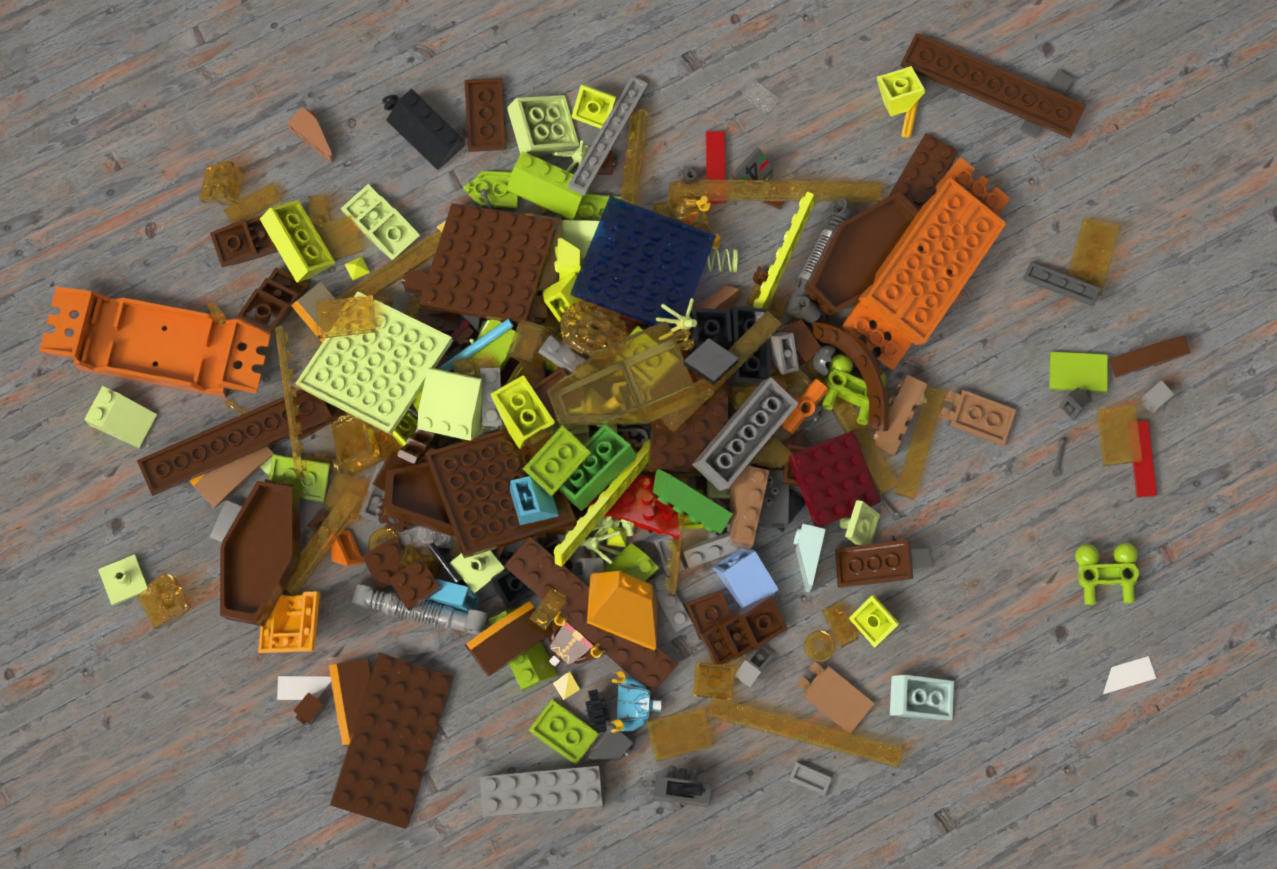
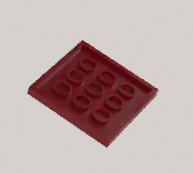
(833, 478)

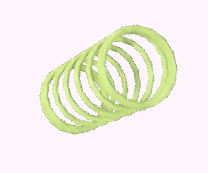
(734, 262)

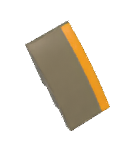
(306, 306)

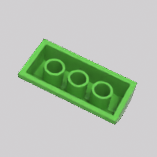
(607, 459)
(691, 502)

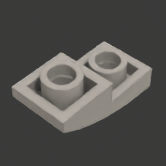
(225, 520)

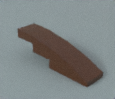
(1150, 356)
(418, 445)

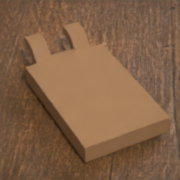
(978, 416)
(835, 697)

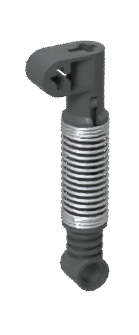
(800, 305)

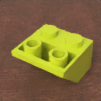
(568, 259)
(558, 296)

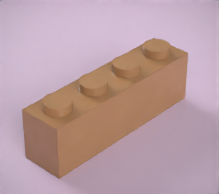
(901, 413)
(746, 504)

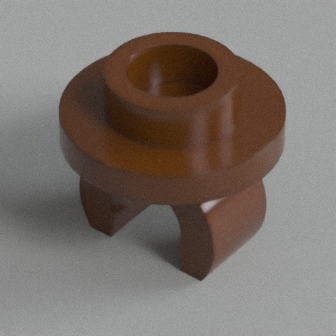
(760, 276)

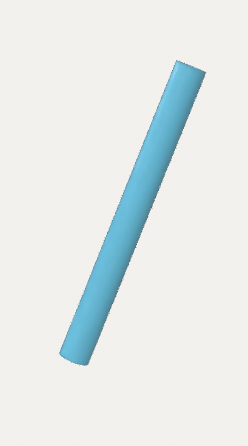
(479, 344)

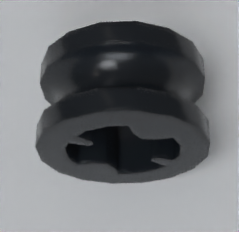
(390, 101)

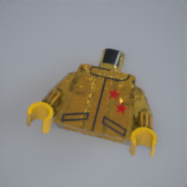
(692, 212)

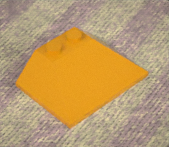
(623, 607)
(291, 624)

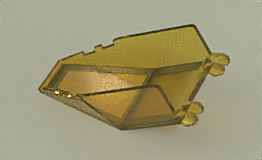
(629, 381)

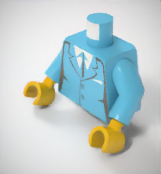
(633, 703)

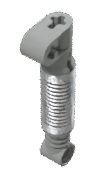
(433, 613)

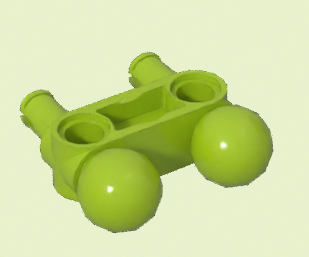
(848, 388)
(1107, 574)

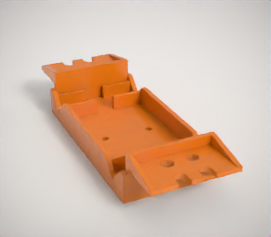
(914, 285)
(127, 338)

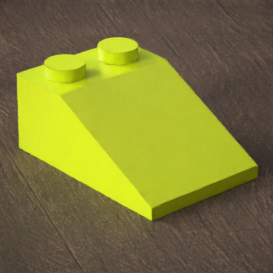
(521, 410)

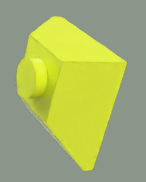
(900, 90)

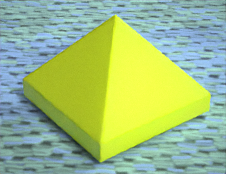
(357, 268)
(618, 540)

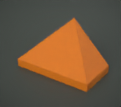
(345, 551)

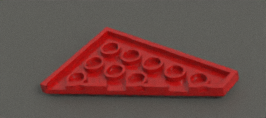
(643, 509)

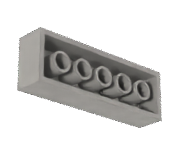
(745, 434)
(540, 792)

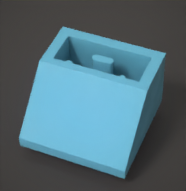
(531, 501)

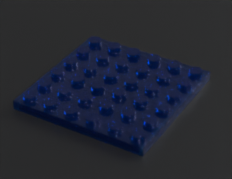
(642, 263)

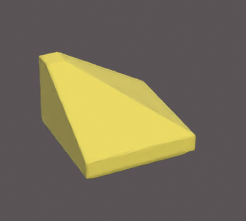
(566, 686)

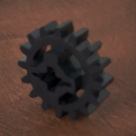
(597, 710)

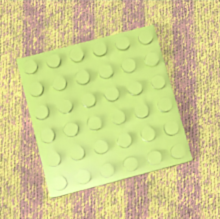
(376, 372)

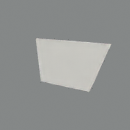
(1129, 674)
(298, 686)

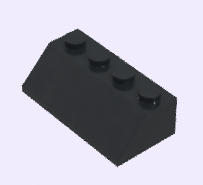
(425, 129)
(758, 366)
(511, 588)

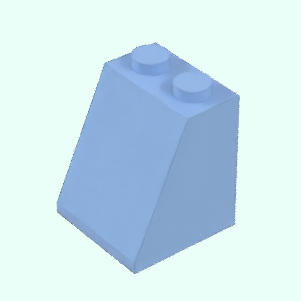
(745, 577)

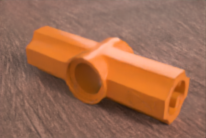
(811, 396)

